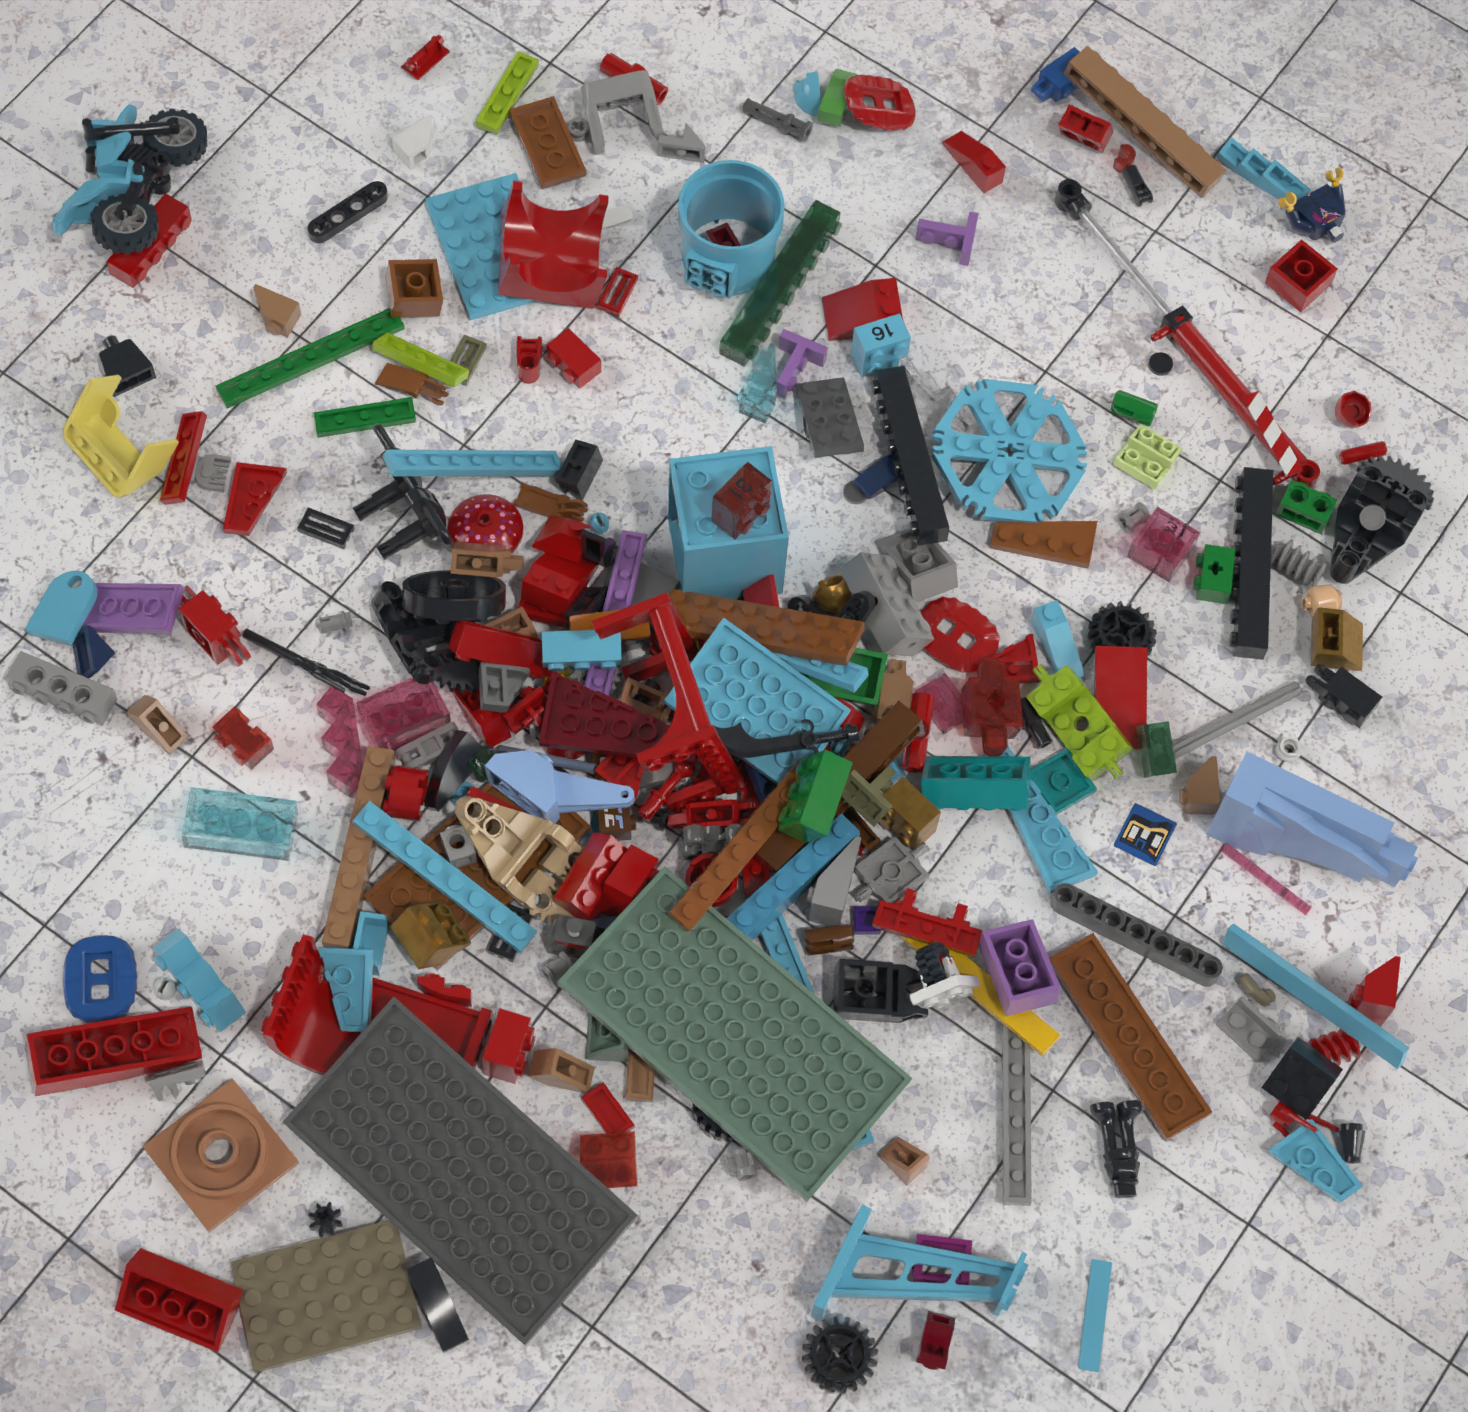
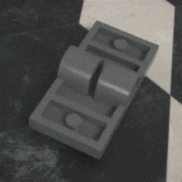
(829, 417)

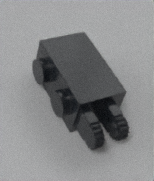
(1344, 694)

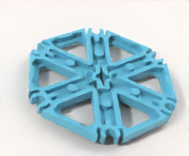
(999, 465)

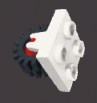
(940, 978)

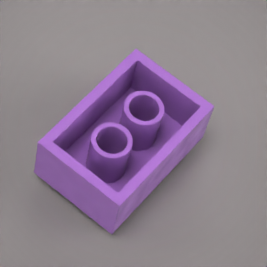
(1019, 967)

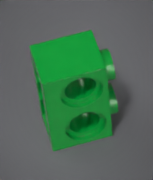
(1304, 512)

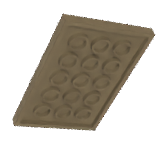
(325, 1295)

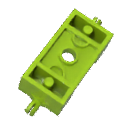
(1062, 702)

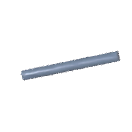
(559, 761)

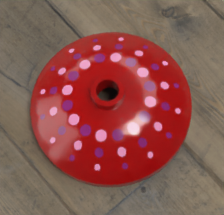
(502, 529)

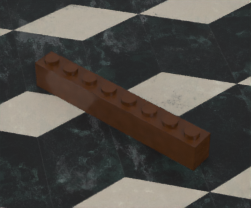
(870, 757)

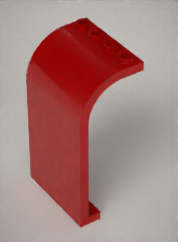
(307, 1027)

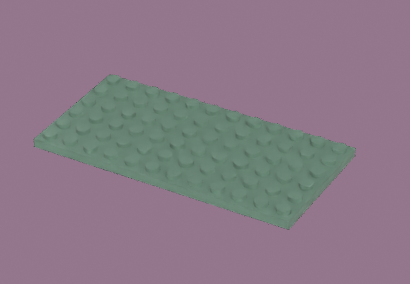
(736, 1035)

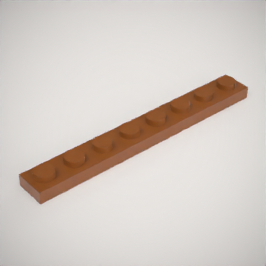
(733, 856)

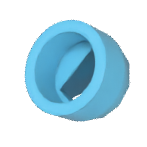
(595, 524)

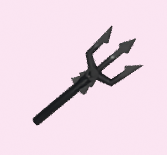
(317, 670)

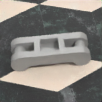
(428, 747)

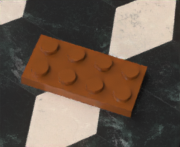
(547, 142)

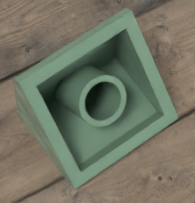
(603, 1044)

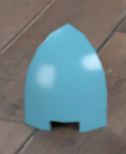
(808, 93)

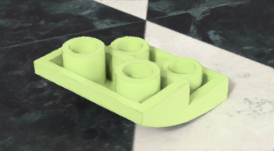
(1147, 456)

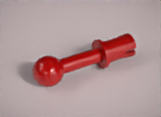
(658, 798)

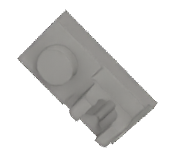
(187, 1073)

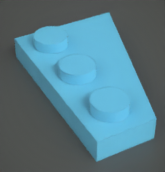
(351, 985)
(1317, 1162)

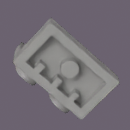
(1250, 1028)

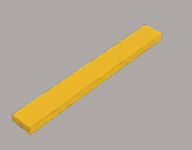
(1025, 1025)

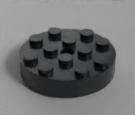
(453, 596)

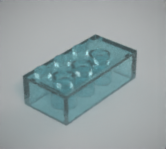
(239, 824)

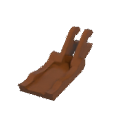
(411, 382)
(550, 504)

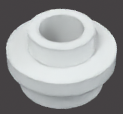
(1291, 743)

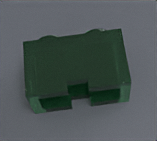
(1156, 749)

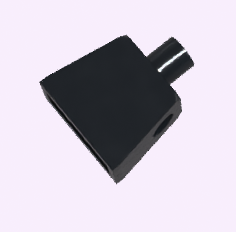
(126, 361)

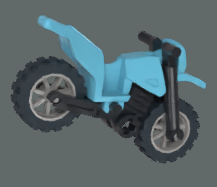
(130, 175)

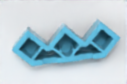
(198, 981)

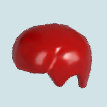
(1353, 409)

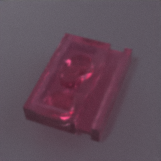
(947, 703)

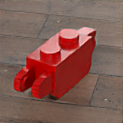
(712, 814)

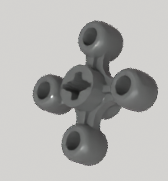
(705, 840)

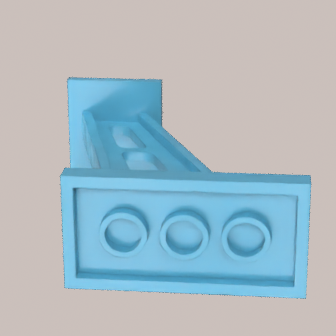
(857, 1245)

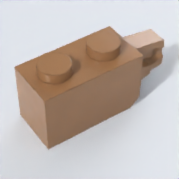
(483, 560)
(894, 688)

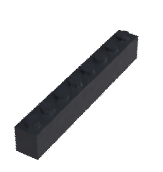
(910, 455)
(1252, 563)

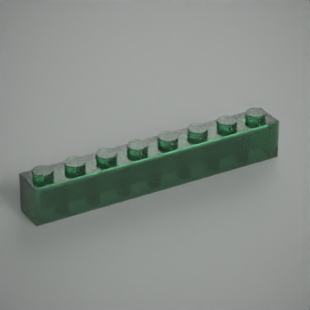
(780, 283)

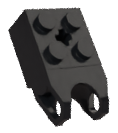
(885, 990)

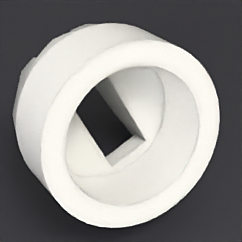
(169, 990)

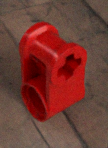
(529, 355)

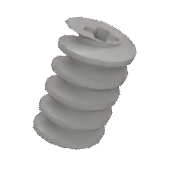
(1299, 562)

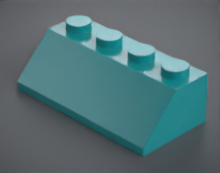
(977, 782)

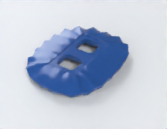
(79, 979)

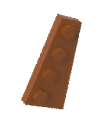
(1047, 540)

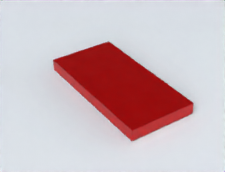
(1122, 687)

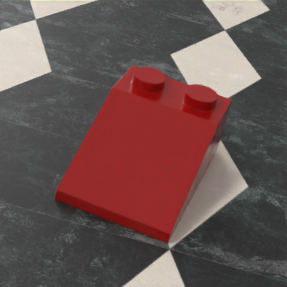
(860, 306)
(556, 582)

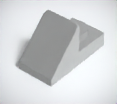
(685, 148)

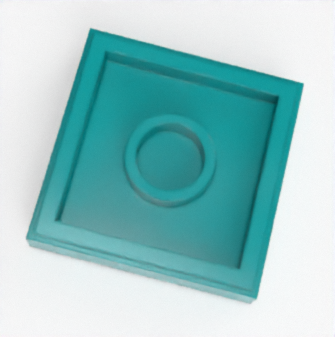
(1061, 781)

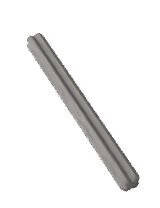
(1236, 719)

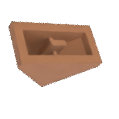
(904, 1159)

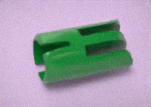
(1134, 407)

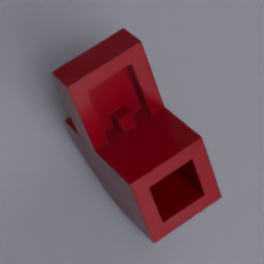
(935, 1341)

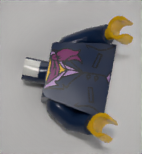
(1319, 211)

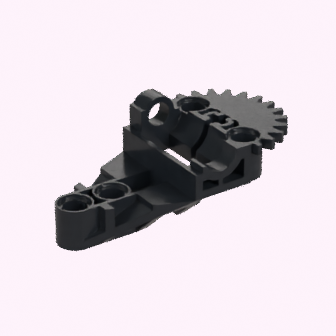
(1359, 548)
(413, 636)

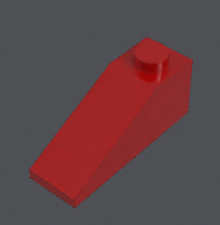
(976, 160)

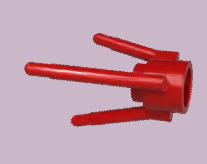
(1285, 1116)

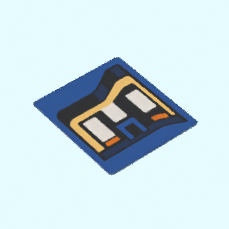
(1145, 834)

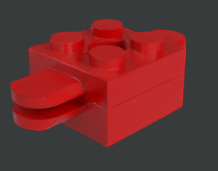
(212, 627)

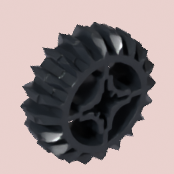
(1124, 621)
(847, 1365)

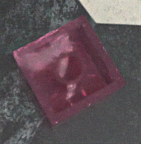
(1163, 544)

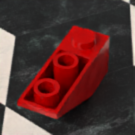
(488, 724)

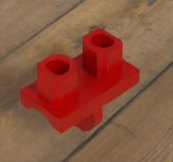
(527, 710)

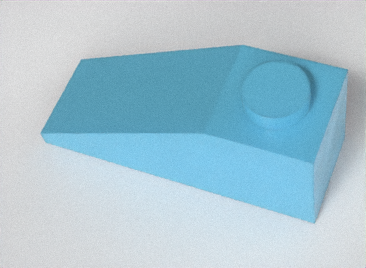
(1056, 637)

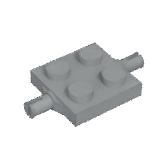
(891, 871)

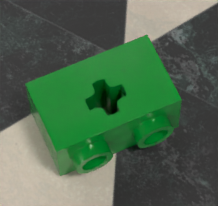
(1219, 561)

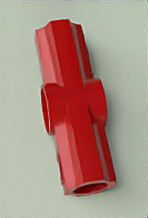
(615, 66)
(915, 753)

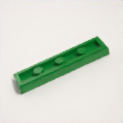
(364, 417)

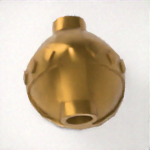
(832, 594)

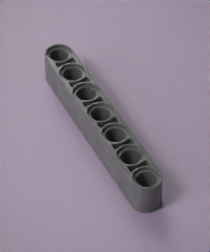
(1142, 946)

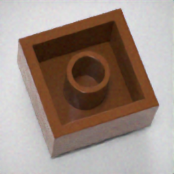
(414, 288)

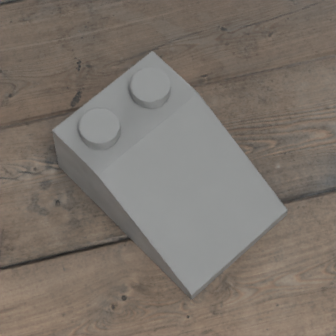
(923, 567)
(829, 897)

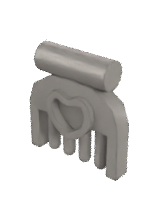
(206, 472)

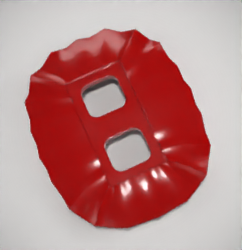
(879, 89)
(967, 620)

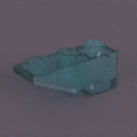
(760, 394)

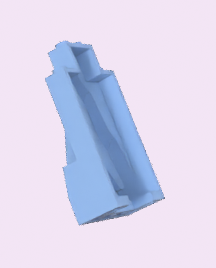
(1295, 818)

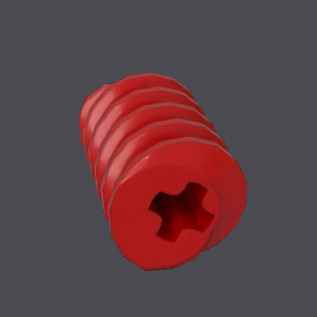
(1336, 1045)

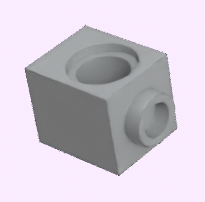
(461, 856)

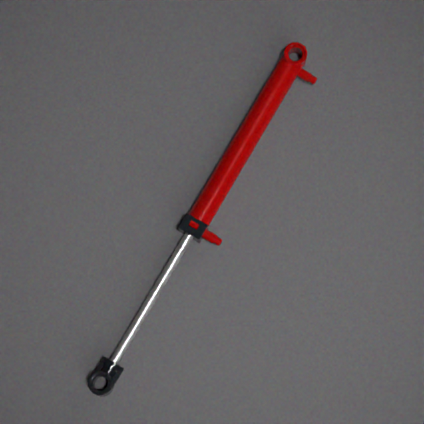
(1179, 326)

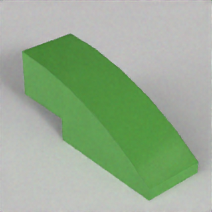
(834, 102)

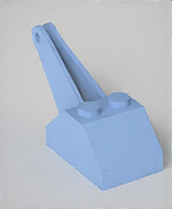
(545, 793)

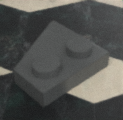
(500, 685)

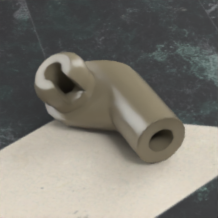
(1262, 997)

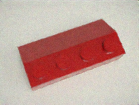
(178, 1299)

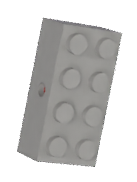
(896, 614)

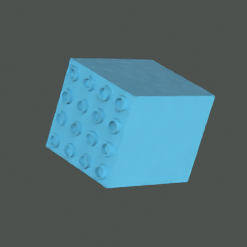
(704, 554)

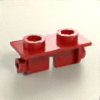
(426, 58)

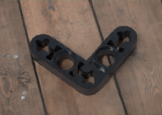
(849, 608)

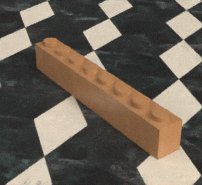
(1144, 121)
(357, 854)

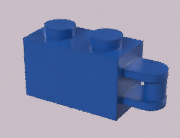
(1053, 82)

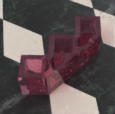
(341, 740)

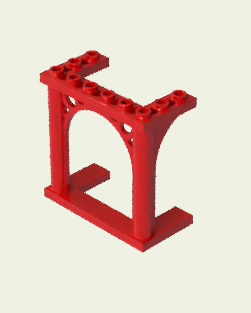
(691, 726)

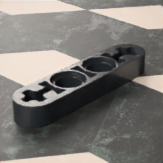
(350, 214)

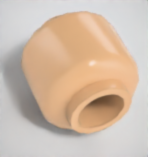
(1321, 596)

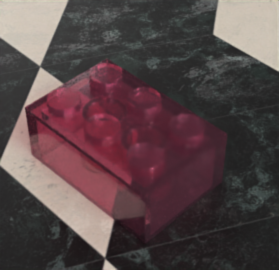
(402, 713)

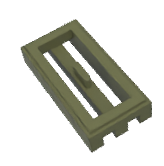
(476, 359)

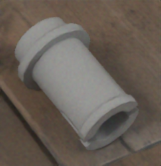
(336, 622)

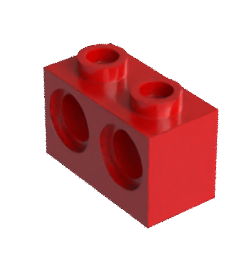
(1085, 128)

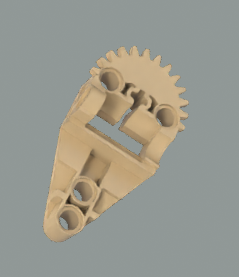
(511, 844)

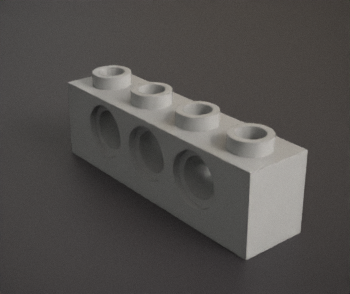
(28, 668)

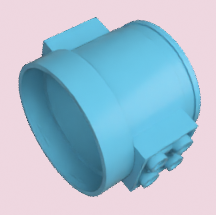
(729, 192)

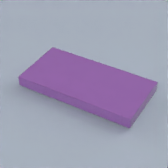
(135, 608)

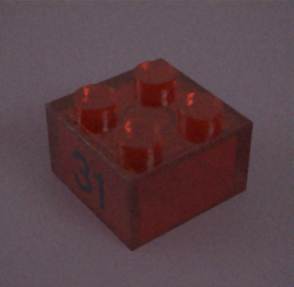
(741, 501)

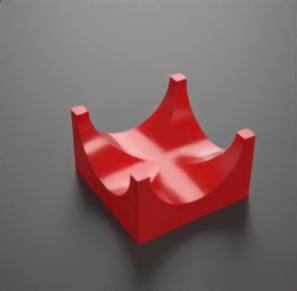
(550, 251)

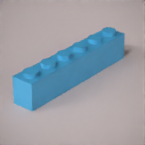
(792, 879)

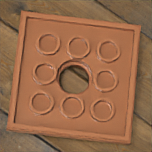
(220, 1189)

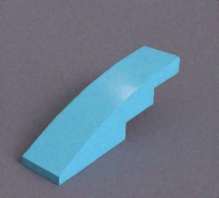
(1259, 171)

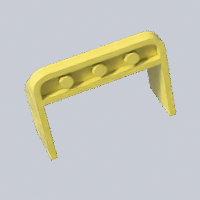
(102, 445)

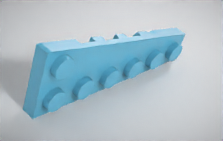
(1050, 842)

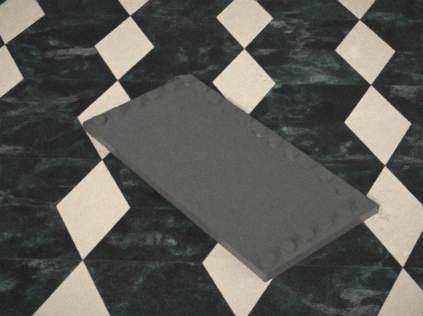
(460, 1170)

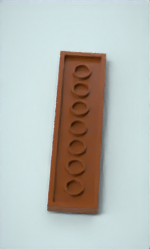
(775, 628)
(1129, 1037)

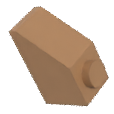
(277, 311)
(157, 723)
(1202, 790)
(561, 1070)

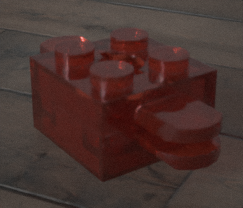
(991, 707)

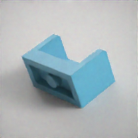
(372, 934)

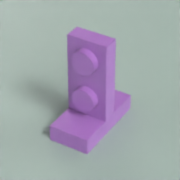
(949, 235)
(802, 351)

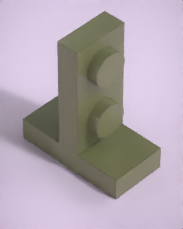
(867, 797)

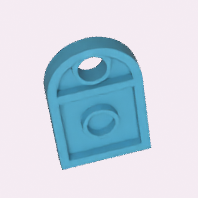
(63, 608)

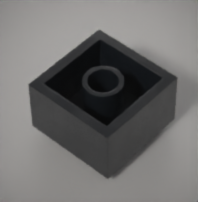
(1302, 1078)

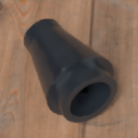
(1352, 1141)

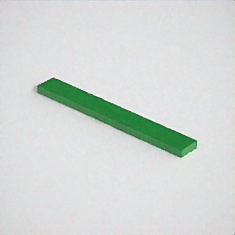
(307, 358)

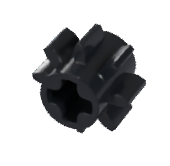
(321, 1213)

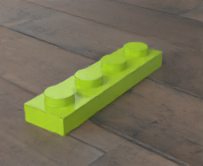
(507, 92)
(420, 359)

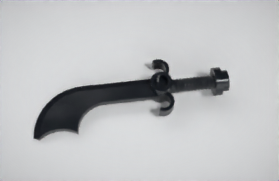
(744, 746)

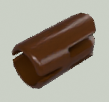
(829, 939)

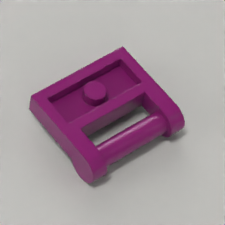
(945, 1243)

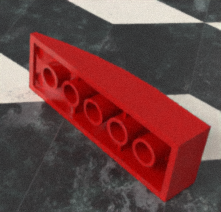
(111, 1050)

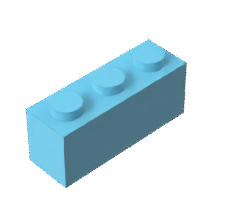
(580, 650)

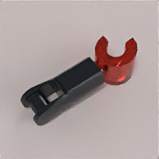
(1125, 164)

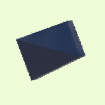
(90, 652)

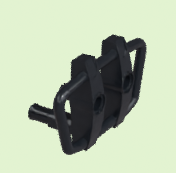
(430, 514)

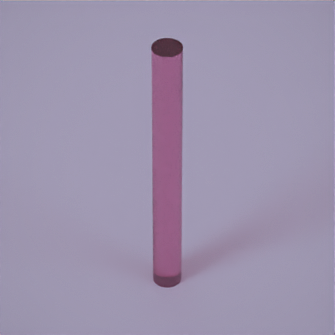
(1265, 878)

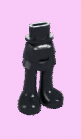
(1121, 1163)

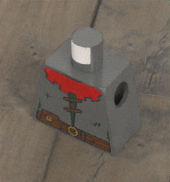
(573, 936)

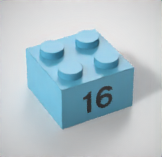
(880, 344)

